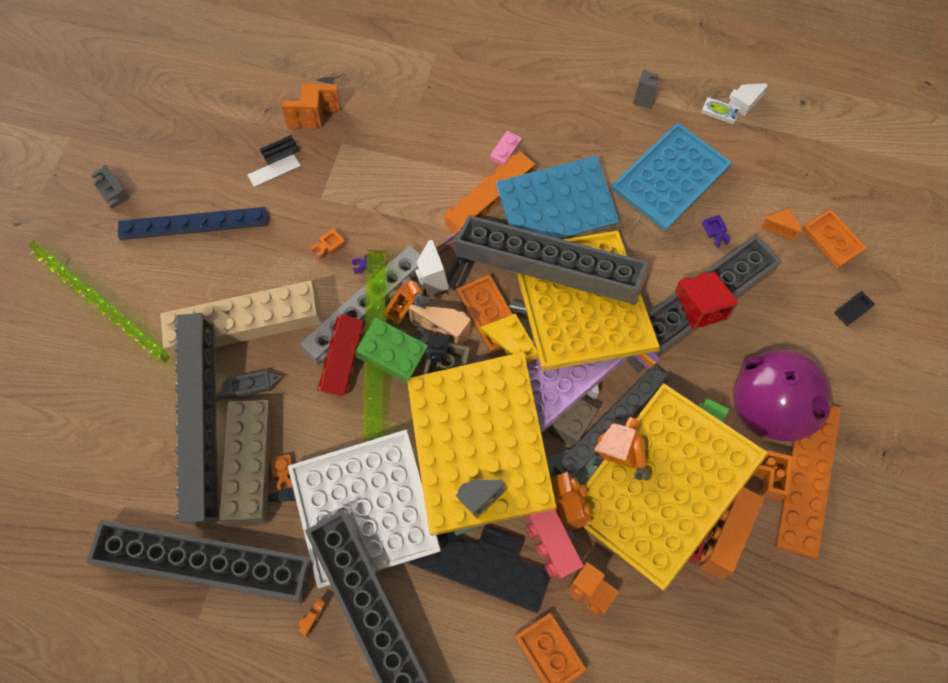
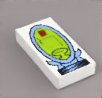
(720, 110)

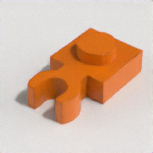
(329, 242)
(280, 470)
(308, 622)

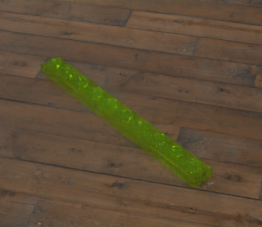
(102, 306)
(373, 378)

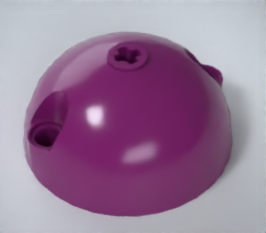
(779, 406)

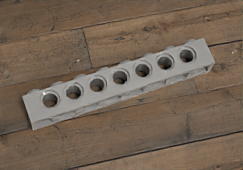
(353, 307)

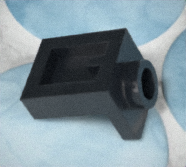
(437, 348)

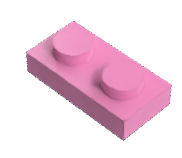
(505, 148)

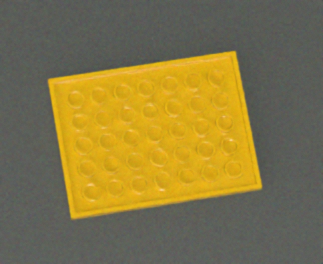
(581, 326)
(479, 426)
(694, 478)

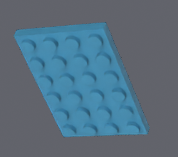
(671, 176)
(559, 199)

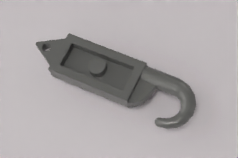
(247, 385)

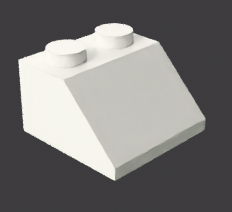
(431, 271)

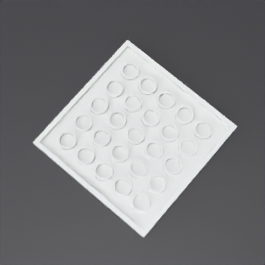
(379, 490)

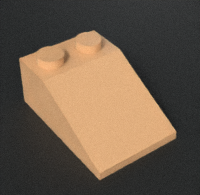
(441, 322)

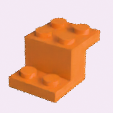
(313, 102)

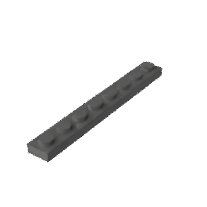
(618, 414)

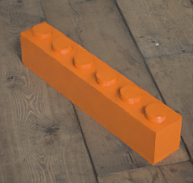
(486, 196)

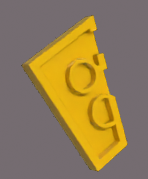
(511, 336)

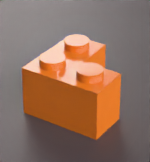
(776, 475)
(571, 501)
(593, 590)

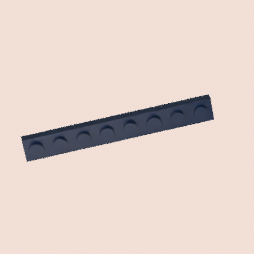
(192, 223)

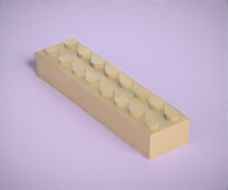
(252, 315)

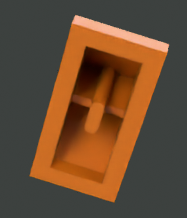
(783, 224)

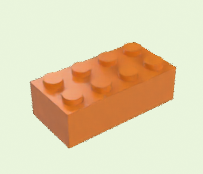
(731, 534)

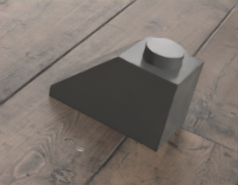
(480, 494)

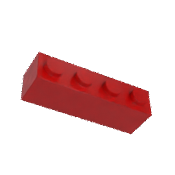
(340, 355)

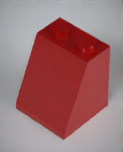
(705, 300)

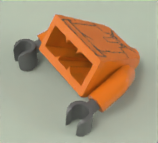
(406, 295)
(625, 447)

